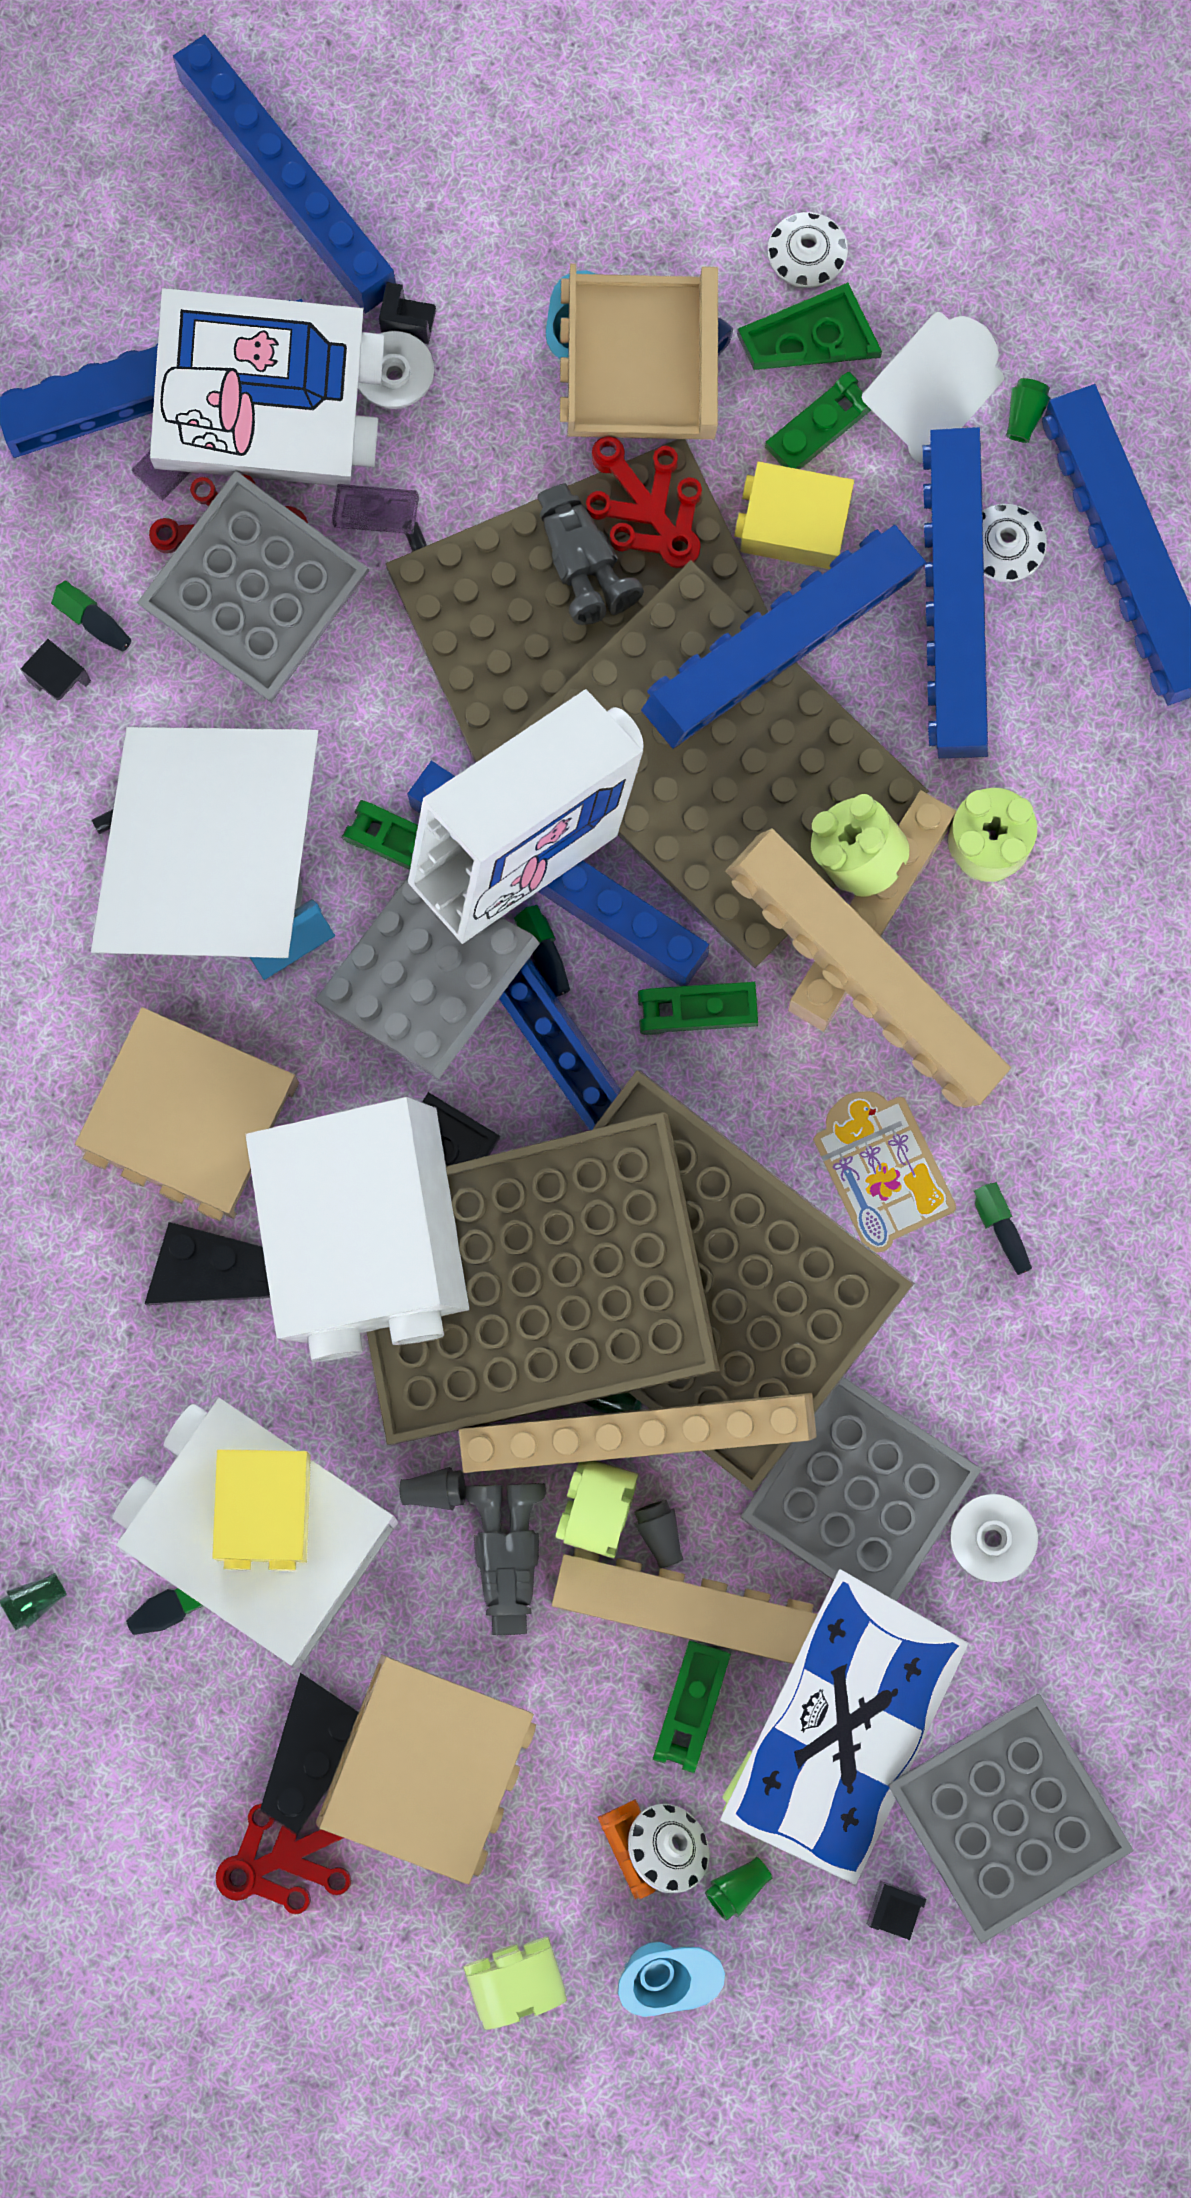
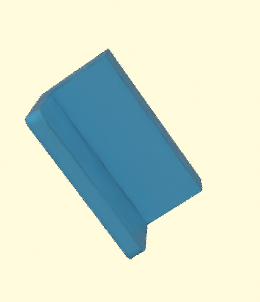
(308, 933)

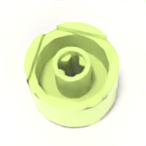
(997, 811)
(859, 845)
(599, 1508)
(515, 1983)

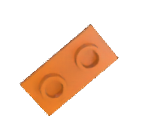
(616, 1827)

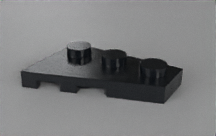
(206, 1268)
(307, 1754)

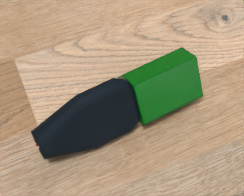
(85, 611)
(546, 954)
(995, 1212)
(162, 1612)

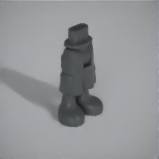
(584, 551)
(506, 1558)

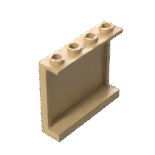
(640, 355)
(182, 1112)
(426, 1770)

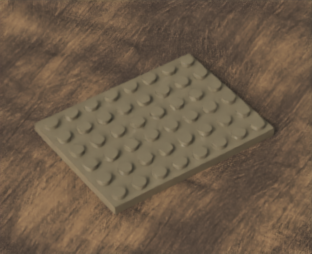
(501, 616)
(748, 771)
(779, 1277)
(571, 1282)

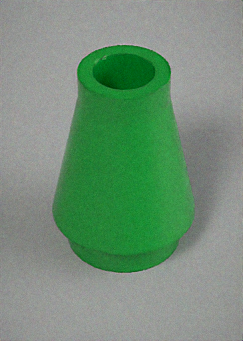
(1026, 408)
(736, 1889)

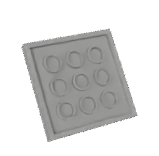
(253, 586)
(420, 985)
(862, 1492)
(1010, 1818)

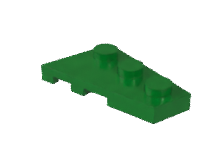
(811, 332)

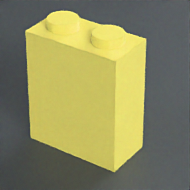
(794, 515)
(261, 1508)

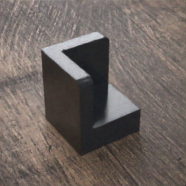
(405, 314)
(53, 671)
(895, 1910)

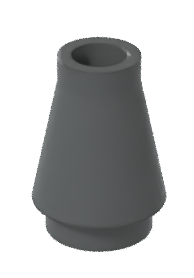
(436, 1489)
(660, 1532)

